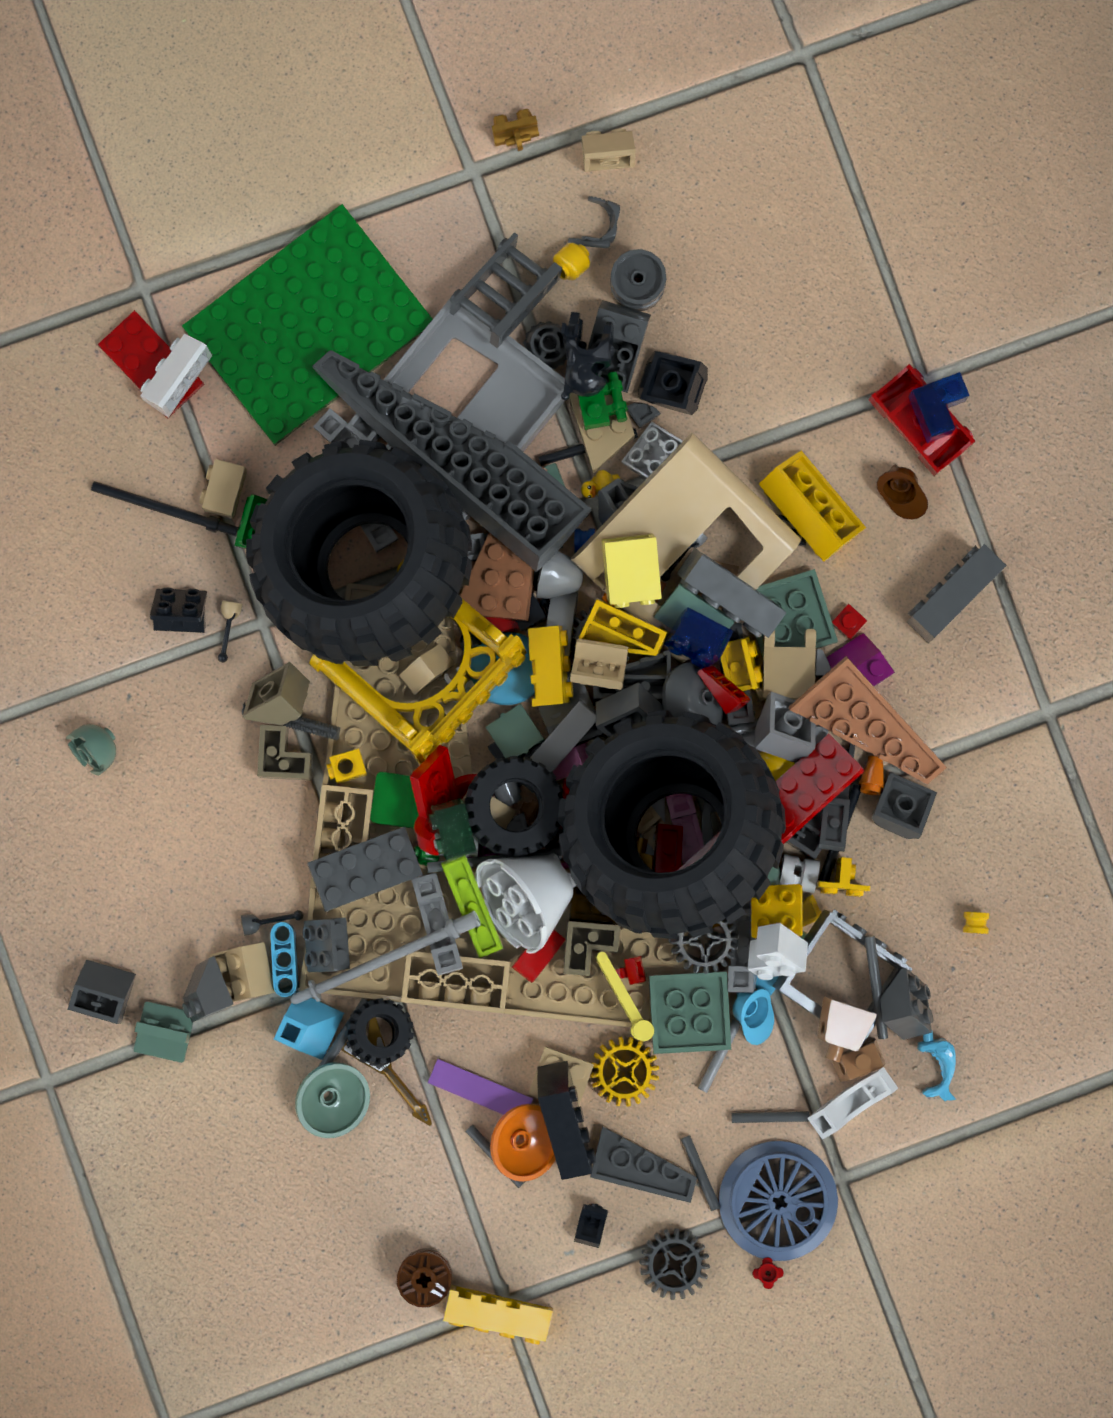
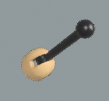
(230, 611)

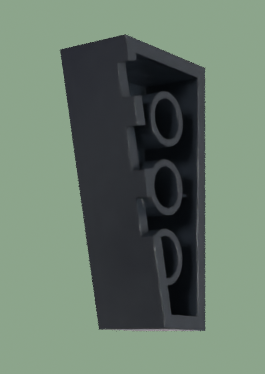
(564, 1120)

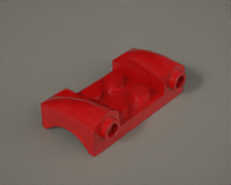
(894, 404)

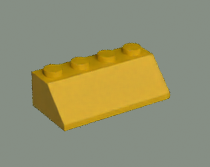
(812, 505)

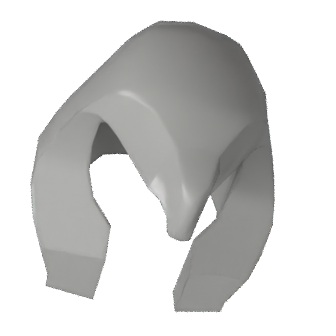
(557, 577)

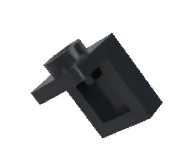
(591, 1225)

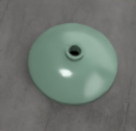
(343, 1106)

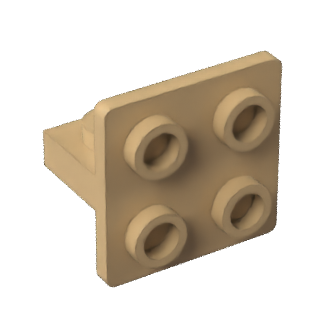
(599, 664)

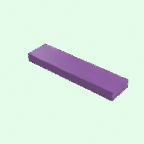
(476, 1088)

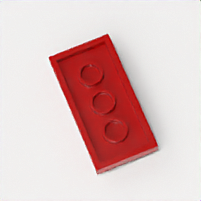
(138, 351)

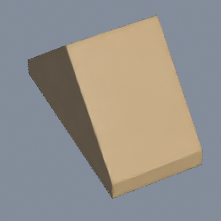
(427, 669)

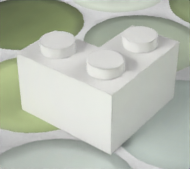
(777, 952)

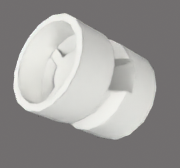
(808, 872)

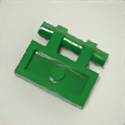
(594, 408)

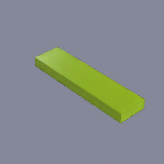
(470, 899)

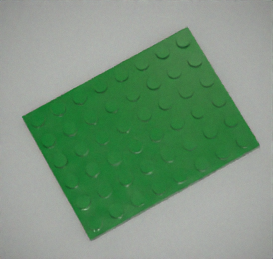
(307, 299)

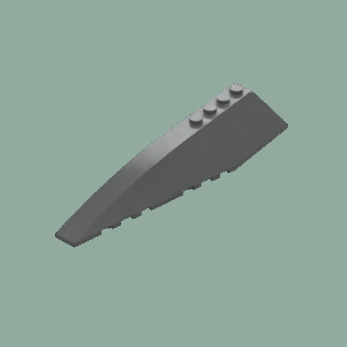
(486, 475)

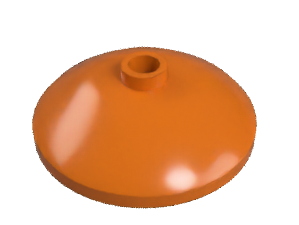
(533, 1151)

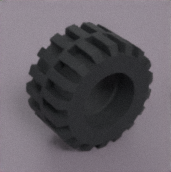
(400, 1028)

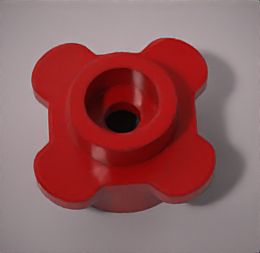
(775, 1273)

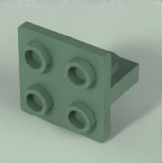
(163, 1032)

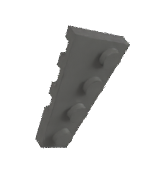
(635, 1167)

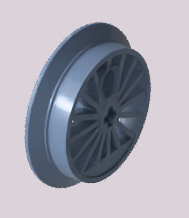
(739, 1182)

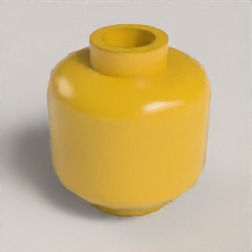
(573, 260)

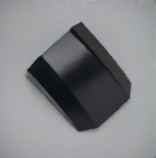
(673, 382)

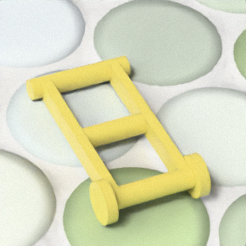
(640, 1028)

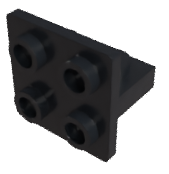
(179, 610)

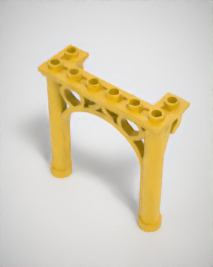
(423, 739)

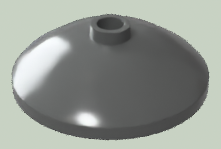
(687, 692)

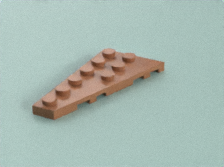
(500, 582)
(859, 714)

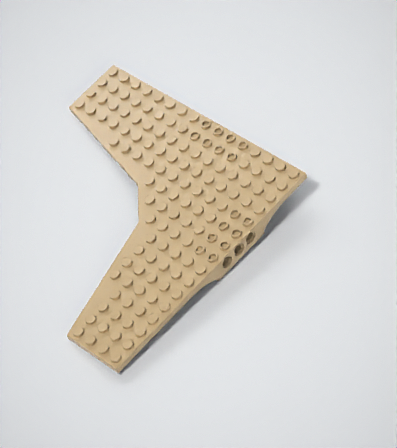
(393, 915)

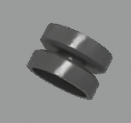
(641, 265)

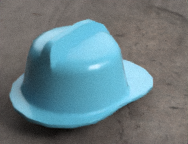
(755, 1015)

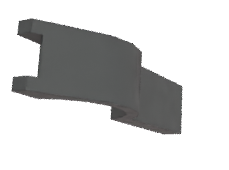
(835, 819)

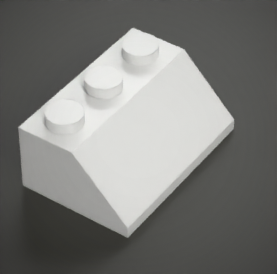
(175, 374)

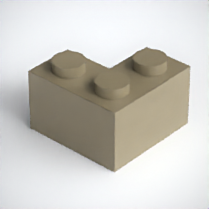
(276, 762)
(582, 940)

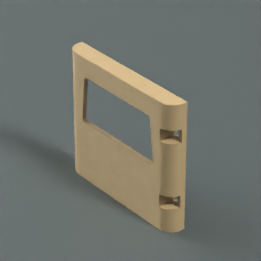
(678, 507)

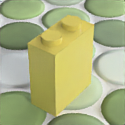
(631, 570)

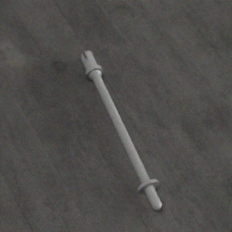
(452, 929)

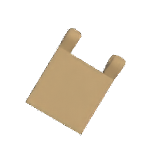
(789, 669)

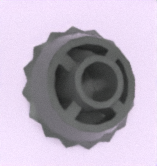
(546, 343)

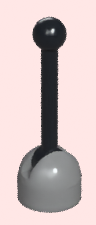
(697, 543)

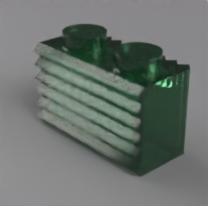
(452, 828)

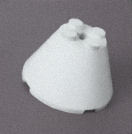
(525, 897)

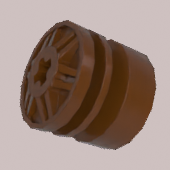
(433, 1265)

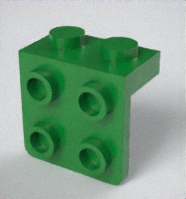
(393, 801)

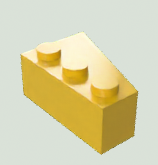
(621, 628)
(549, 665)

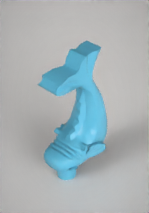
(946, 1055)

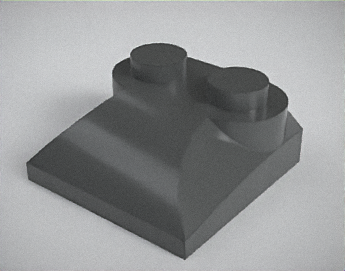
(903, 807)

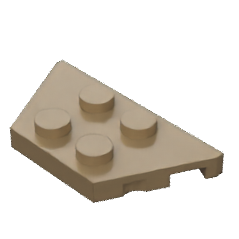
(605, 441)

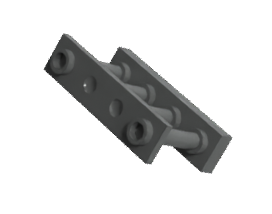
(515, 311)

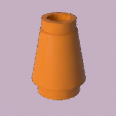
(872, 778)

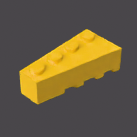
(497, 1314)

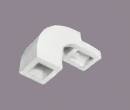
(852, 1102)

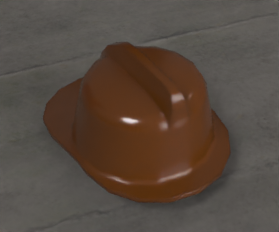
(902, 492)

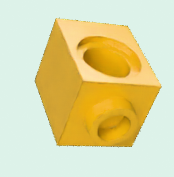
(358, 766)

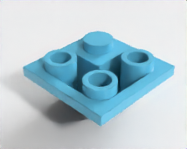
(309, 1027)

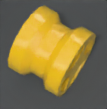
(976, 922)

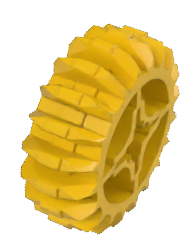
(640, 1088)

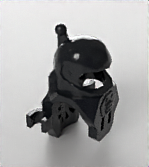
(583, 363)

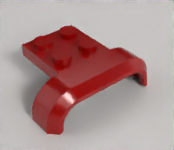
(432, 785)

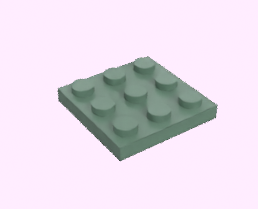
(805, 610)
(690, 1012)

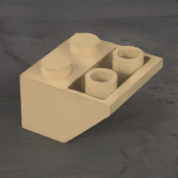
(245, 971)

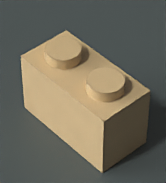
(223, 488)

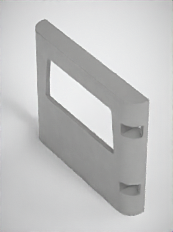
(512, 401)

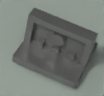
(326, 945)

